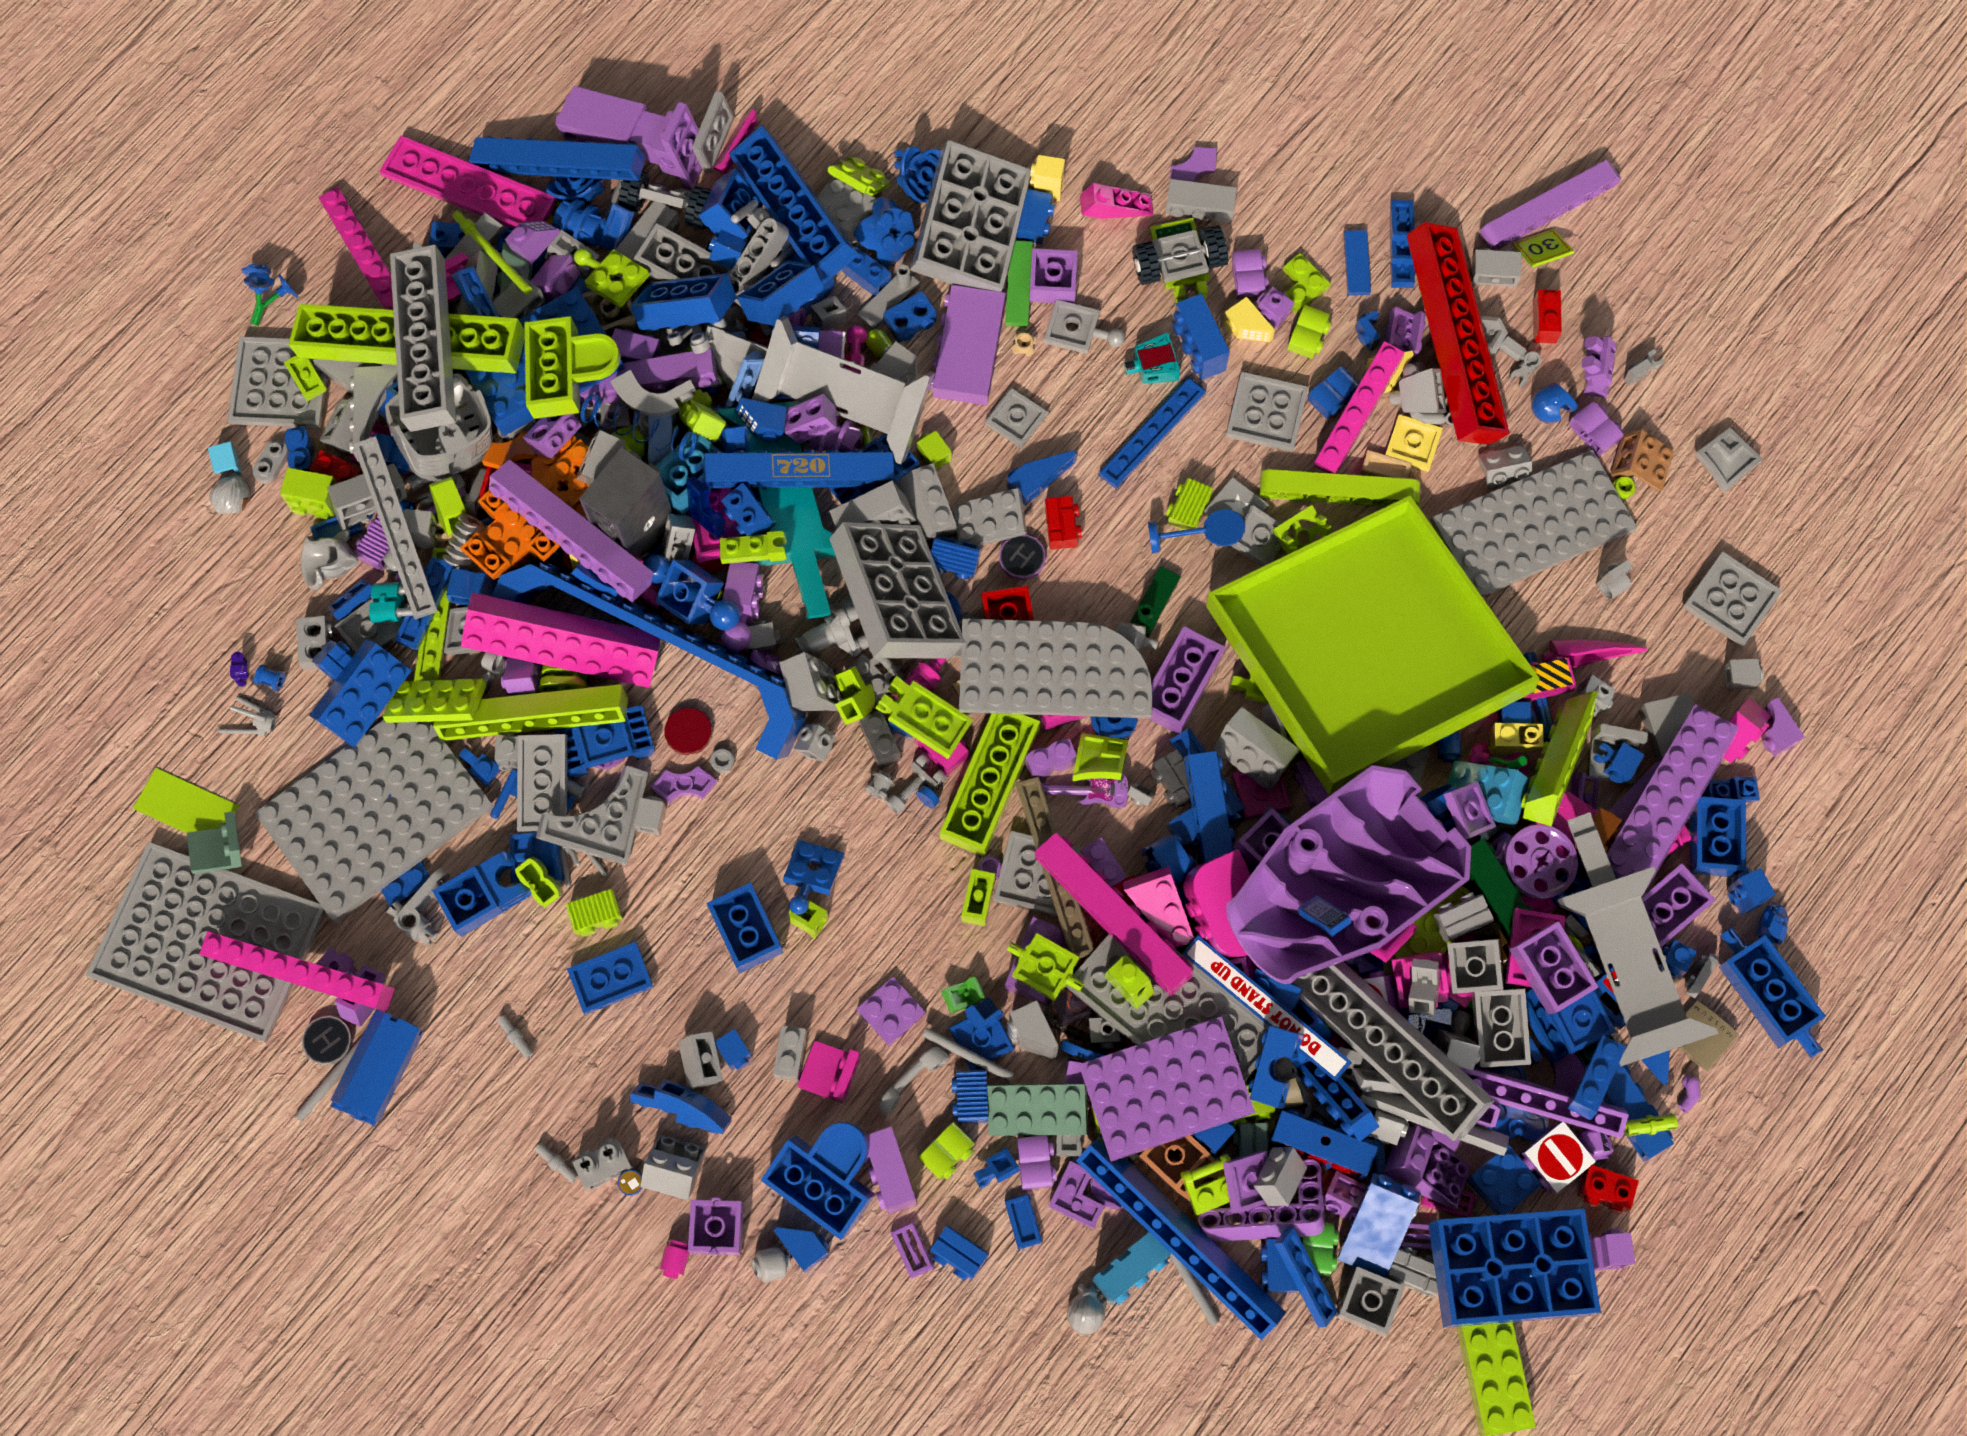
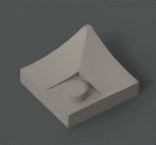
(1728, 459)

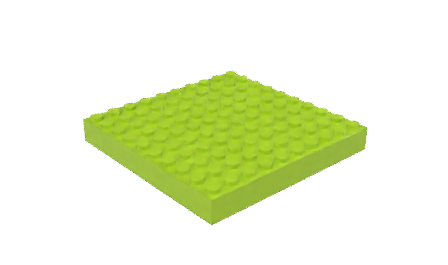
(1371, 643)

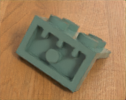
(215, 847)

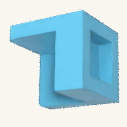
(224, 458)

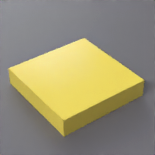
(1414, 442)

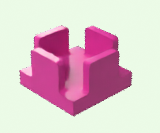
(1403, 977)

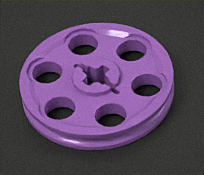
(1551, 860)

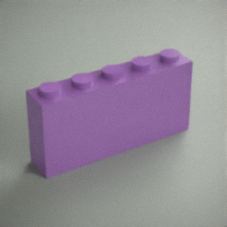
(968, 344)

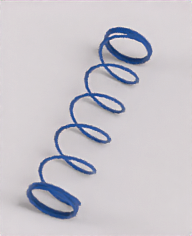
(593, 415)

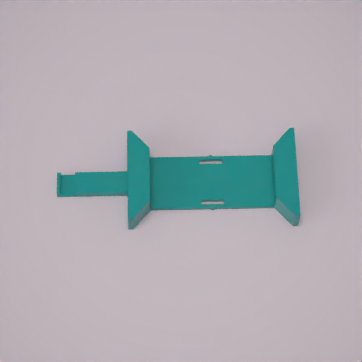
(798, 518)

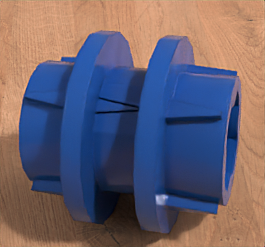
(580, 222)

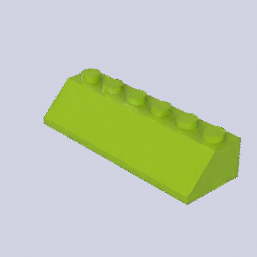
(1559, 759)

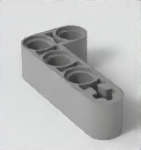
(769, 237)

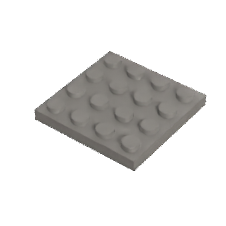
(265, 389)

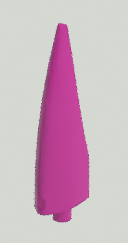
(1589, 651)

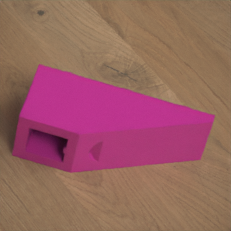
(1113, 202)

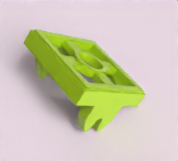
(1309, 513)

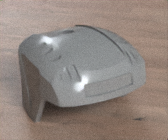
(448, 447)

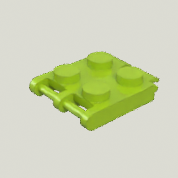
(859, 176)

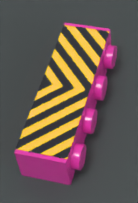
(1555, 679)

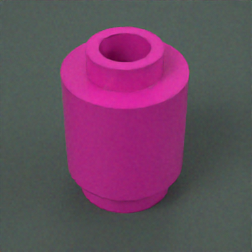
(674, 1259)

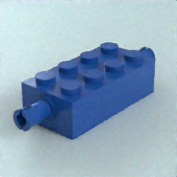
(1772, 992)

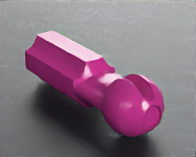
(856, 339)

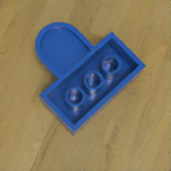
(822, 1177)

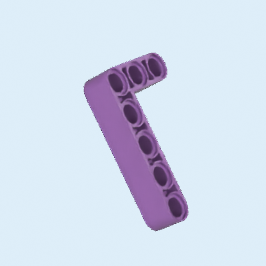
(1273, 1215)

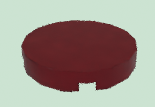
(688, 731)

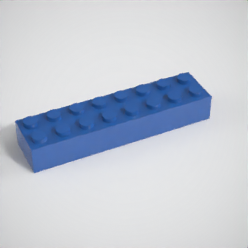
(793, 203)

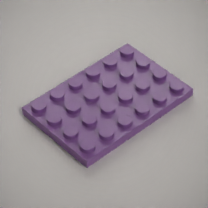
(1166, 1089)

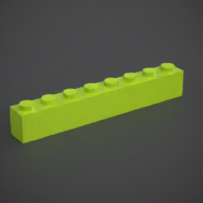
(540, 712)

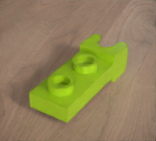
(753, 548)

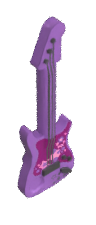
(1106, 791)

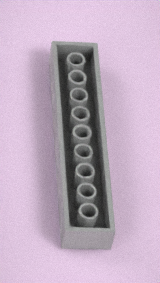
(1395, 1048)

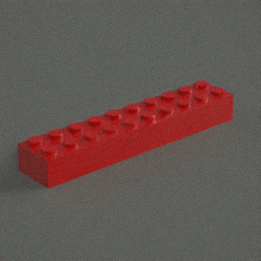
(1457, 334)

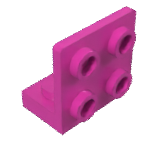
(829, 1071)

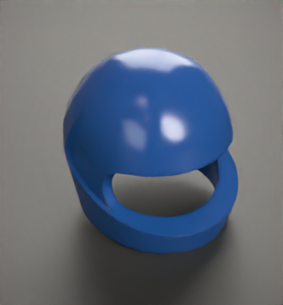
(1549, 400)

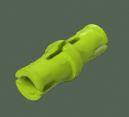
(1651, 1124)

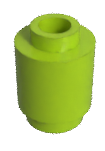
(877, 342)

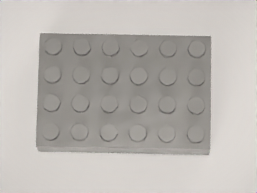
(971, 218)
(896, 591)

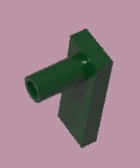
(1156, 599)

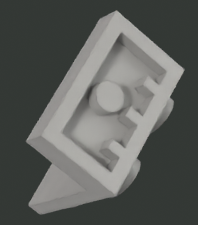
(1614, 737)

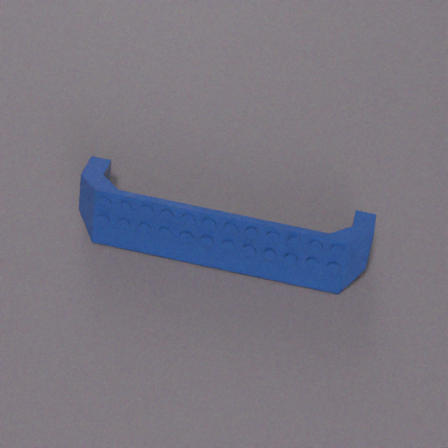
(783, 721)

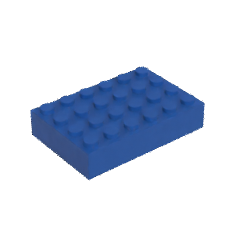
(507, 391)
(1514, 1268)

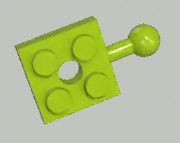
(613, 265)

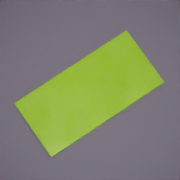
(182, 804)

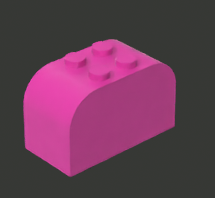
(1207, 894)

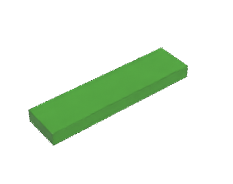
(1019, 284)

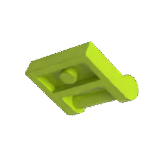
(1209, 1194)

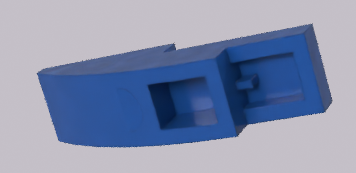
(690, 1106)

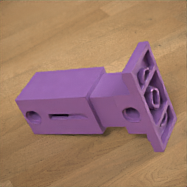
(660, 138)

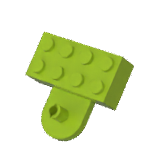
(560, 360)

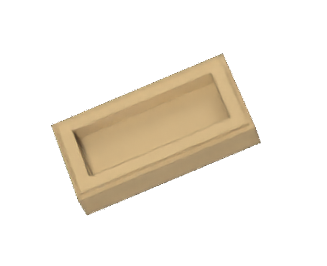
(1384, 466)

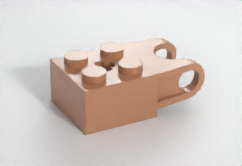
(1191, 1156)

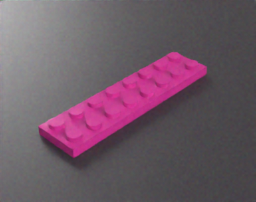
(465, 184)

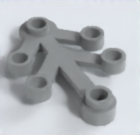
(699, 342)

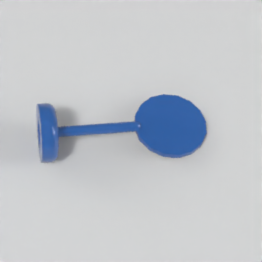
(1220, 528)

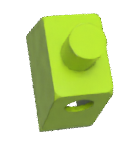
(1129, 980)

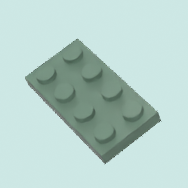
(1037, 1109)

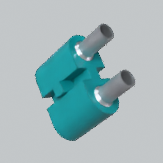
(387, 602)

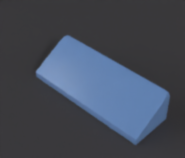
(745, 379)

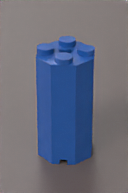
(376, 1068)

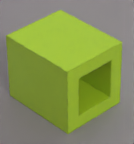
(934, 449)

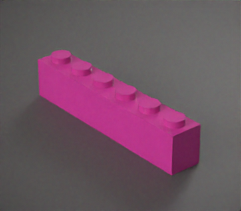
(1359, 409)

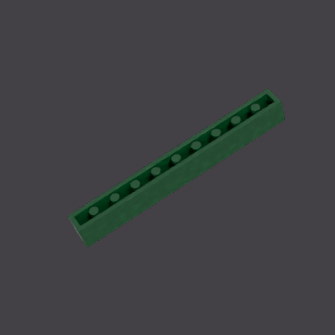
(1502, 897)

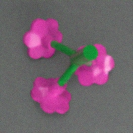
(1482, 755)

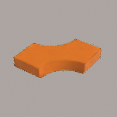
(514, 450)

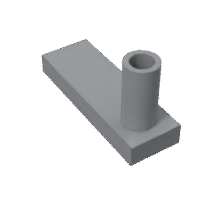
(895, 292)

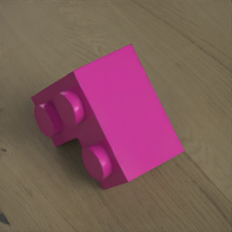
(1752, 724)

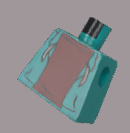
(1154, 361)

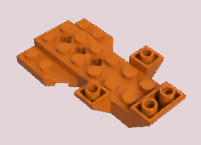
(510, 538)

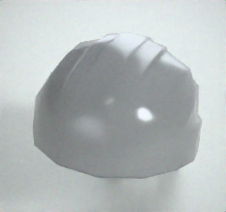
(1085, 1311)

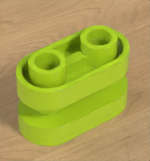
(560, 679)

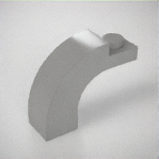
(650, 403)

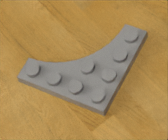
(607, 828)

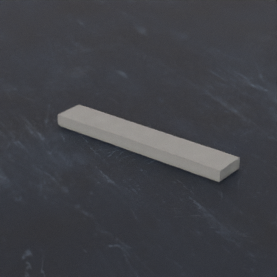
(1405, 1109)

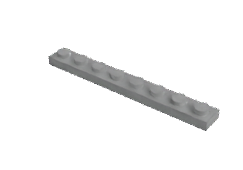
(395, 527)

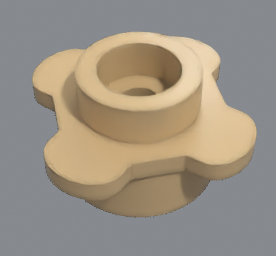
(1026, 338)

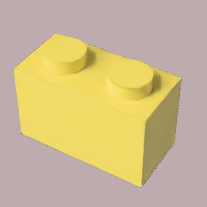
(1048, 175)

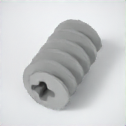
(465, 531)

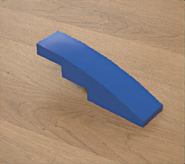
(1401, 261)

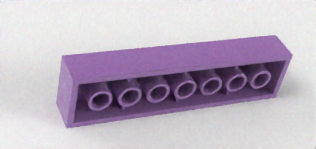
(1672, 793)

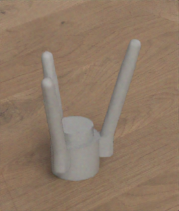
(263, 720)
(568, 851)

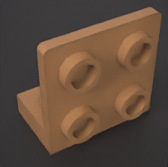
(1644, 458)

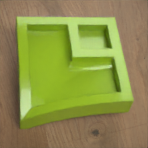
(1099, 757)

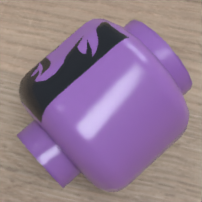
(1597, 1144)

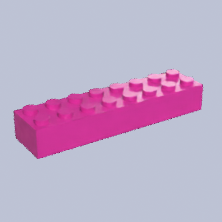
(560, 640)

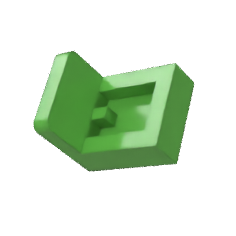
(963, 995)

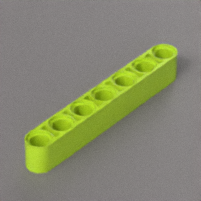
(1336, 488)

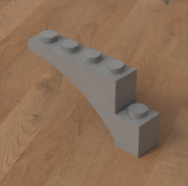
(369, 395)

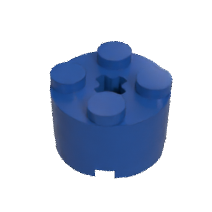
(1169, 852)

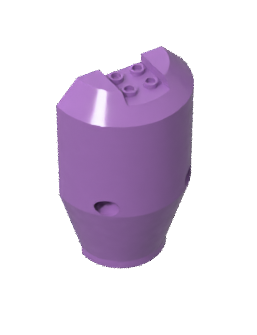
(1362, 851)

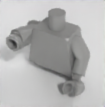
(1422, 394)

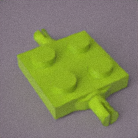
(1045, 967)

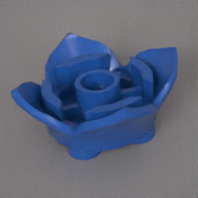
(918, 172)
(575, 188)
(875, 231)

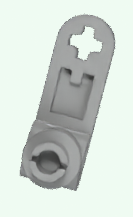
(413, 908)

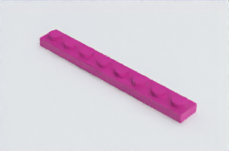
(359, 245)

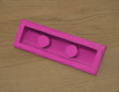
(741, 132)

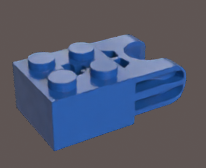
(484, 888)

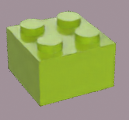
(308, 493)

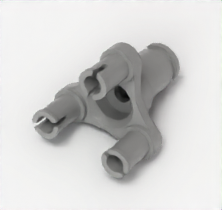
(834, 631)

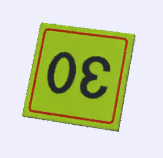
(1543, 248)

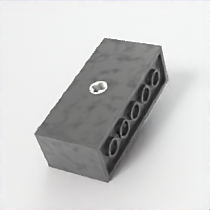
(629, 503)

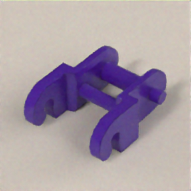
(238, 668)

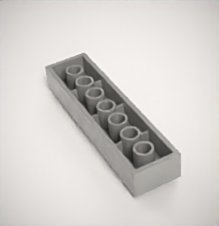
(422, 338)

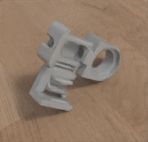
(495, 665)

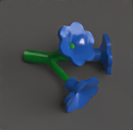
(259, 280)

